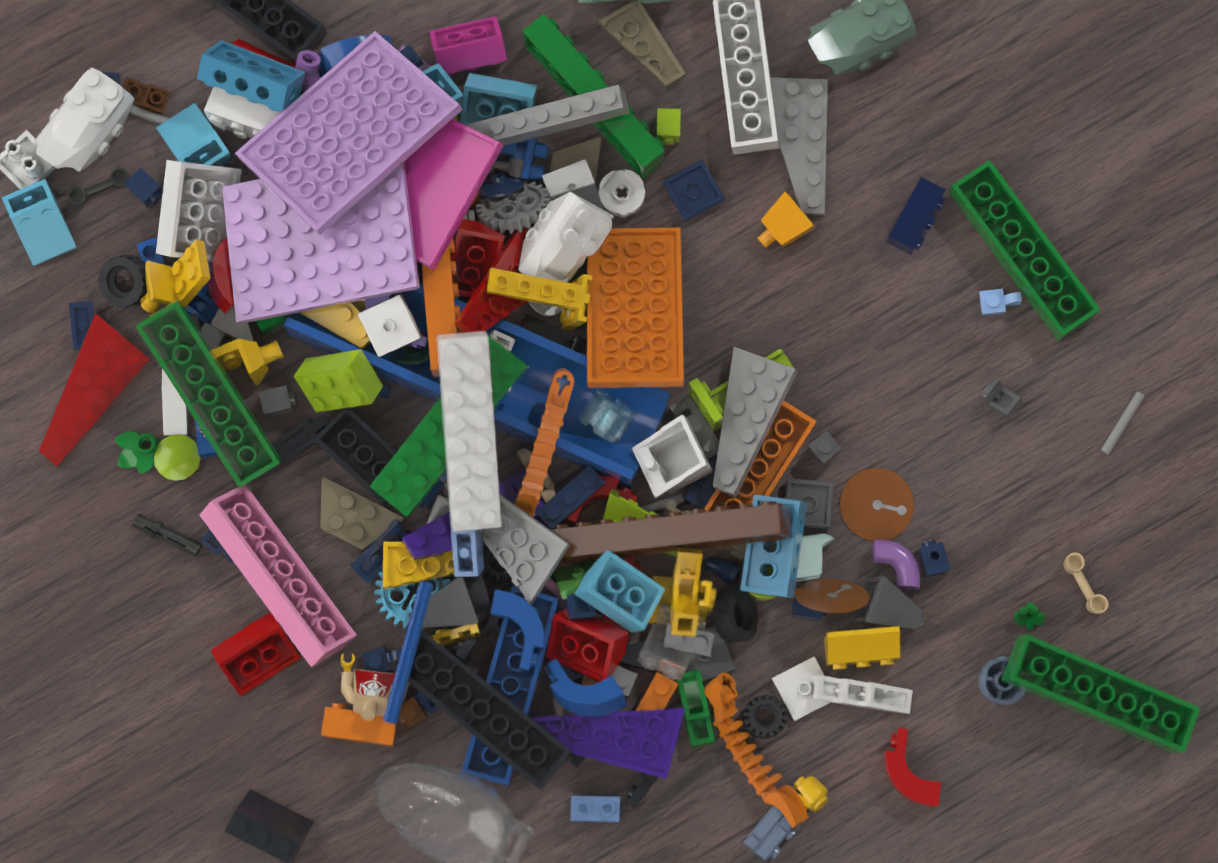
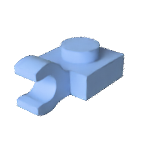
(994, 301)

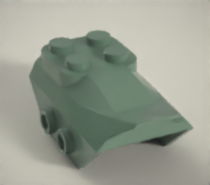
(861, 34)

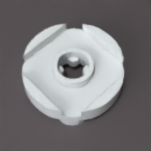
(635, 192)

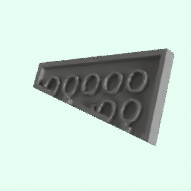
(802, 132)
(751, 404)
(524, 548)

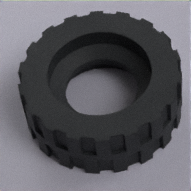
(108, 284)
(724, 616)

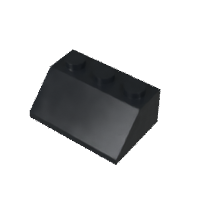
(269, 827)

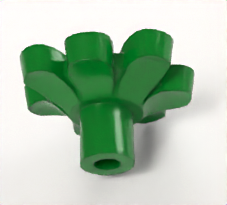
(1029, 615)

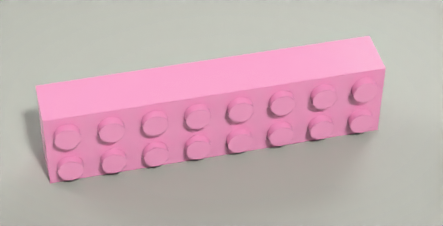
(278, 575)

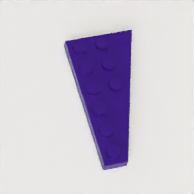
(436, 537)
(624, 739)

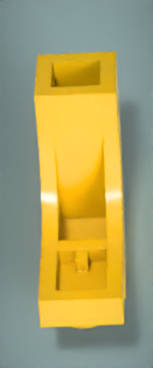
(685, 592)

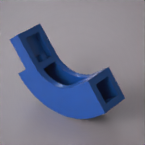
(335, 52)
(518, 610)
(582, 700)

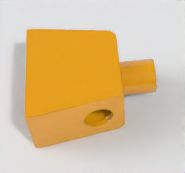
(785, 222)

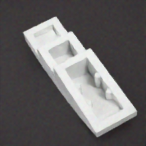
(862, 694)

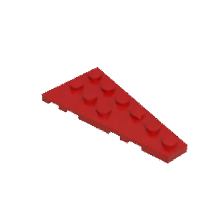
(487, 309)
(97, 378)

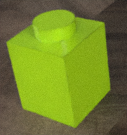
(668, 125)

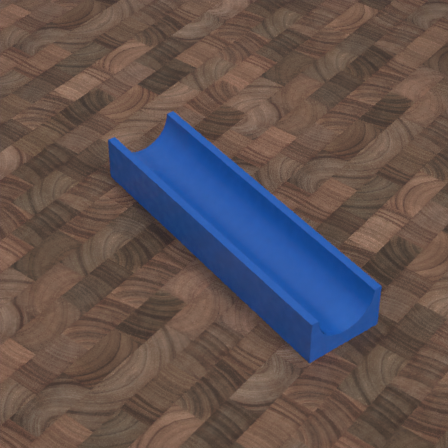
(524, 405)

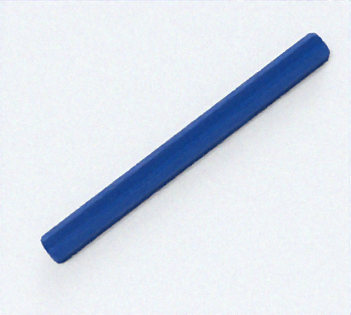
(408, 652)

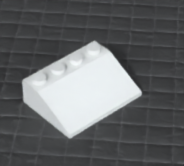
(193, 206)

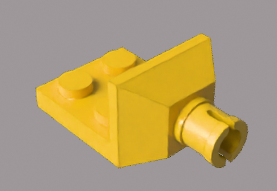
(180, 281)
(249, 352)

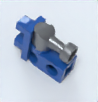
(522, 160)

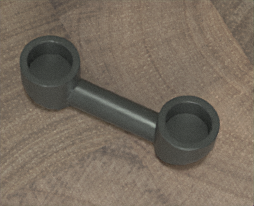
(79, 196)

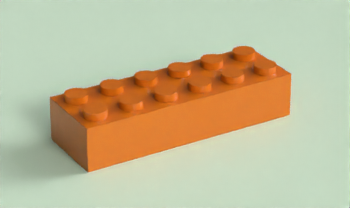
(775, 456)

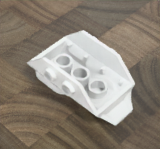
(85, 122)
(563, 238)

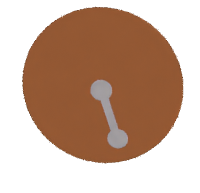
(876, 504)
(831, 595)

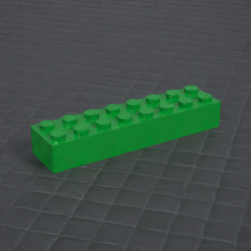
(577, 78)
(1024, 250)
(208, 393)
(422, 457)
(1100, 694)

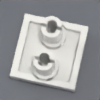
(21, 162)

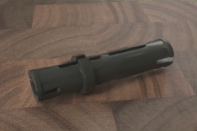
(159, 531)

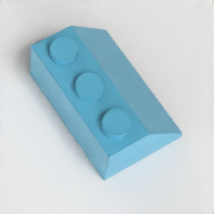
(493, 97)
(620, 592)

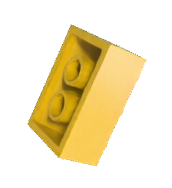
(862, 647)

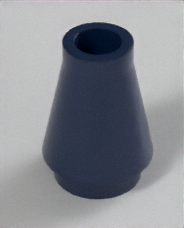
(725, 570)

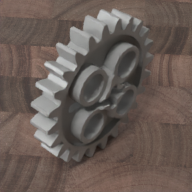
(515, 209)

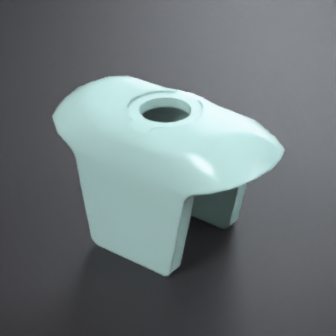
(810, 556)

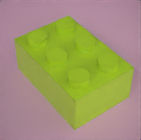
(338, 380)

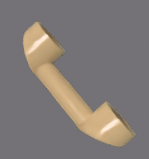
(549, 492)
(1095, 603)

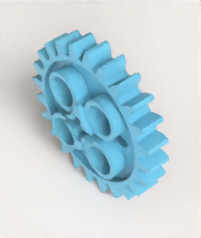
(394, 608)

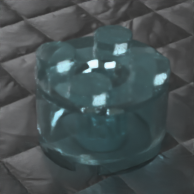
(607, 416)

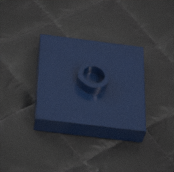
(693, 190)

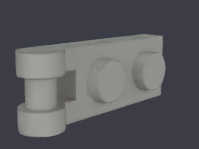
(702, 431)

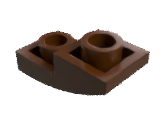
(147, 97)

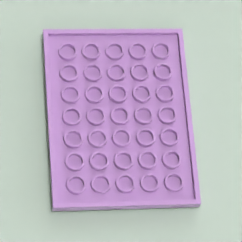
(348, 132)
(289, 268)

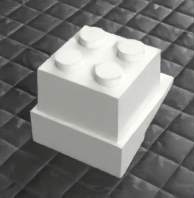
(672, 457)

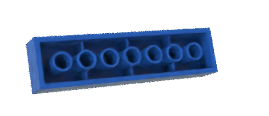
(513, 684)

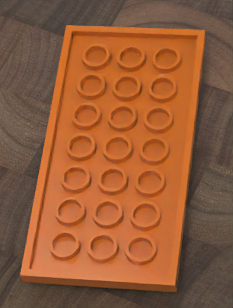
(635, 310)

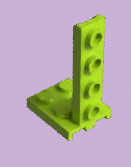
(712, 403)

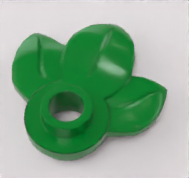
(134, 453)

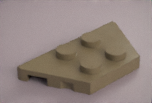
(587, 150)
(352, 516)

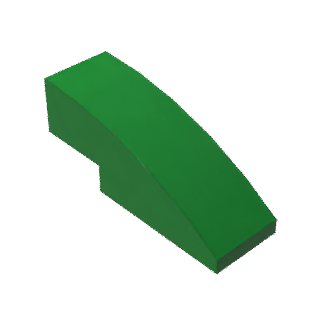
(696, 711)

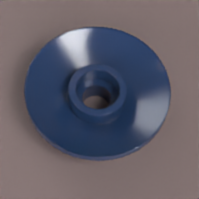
(500, 186)

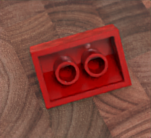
(474, 254)
(586, 645)
(255, 654)

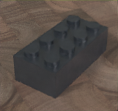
(356, 449)

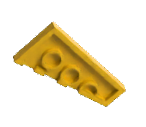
(402, 569)

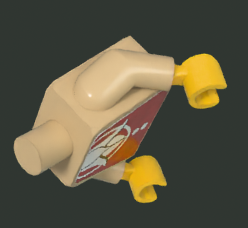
(366, 689)

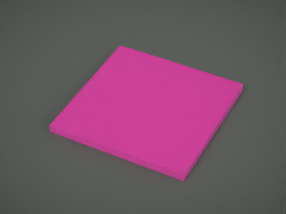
(443, 184)

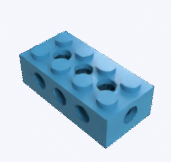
(250, 76)
(784, 558)

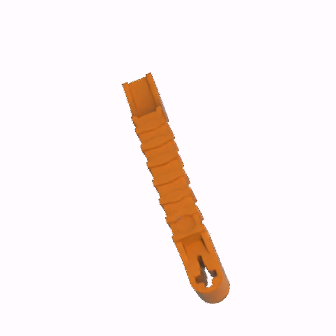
(544, 445)
(722, 695)

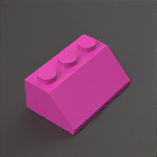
(468, 45)

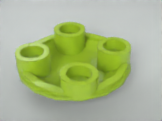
(177, 457)

